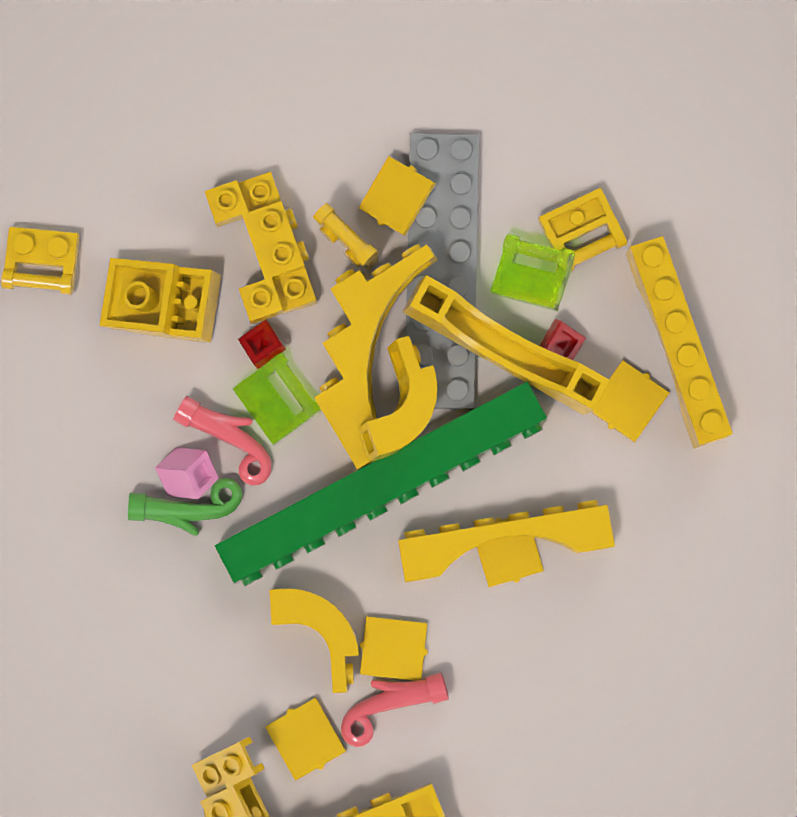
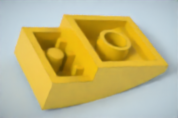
(160, 299)

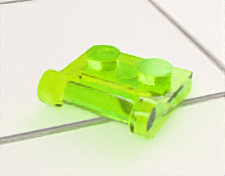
(529, 283)
(268, 406)

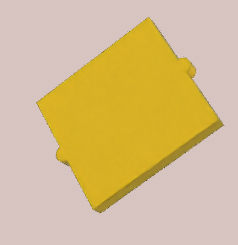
(397, 195)
(629, 401)
(509, 558)
(393, 648)
(305, 739)

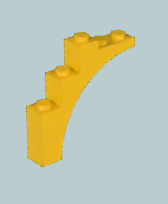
(352, 348)

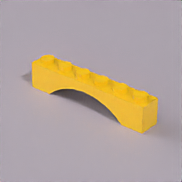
(467, 326)
(689, 368)
(577, 530)

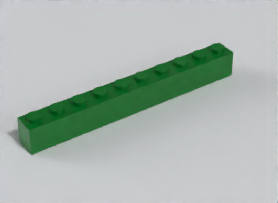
(381, 483)

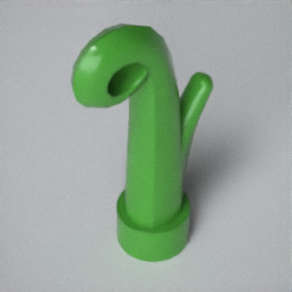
(180, 512)

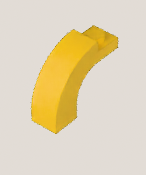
(415, 405)
(314, 611)

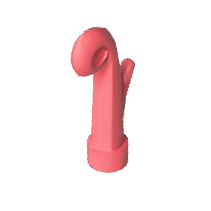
(225, 428)
(395, 696)

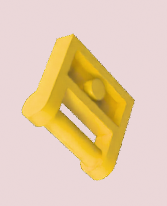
(579, 219)
(336, 229)
(40, 249)

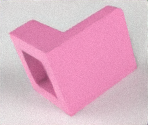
(187, 473)

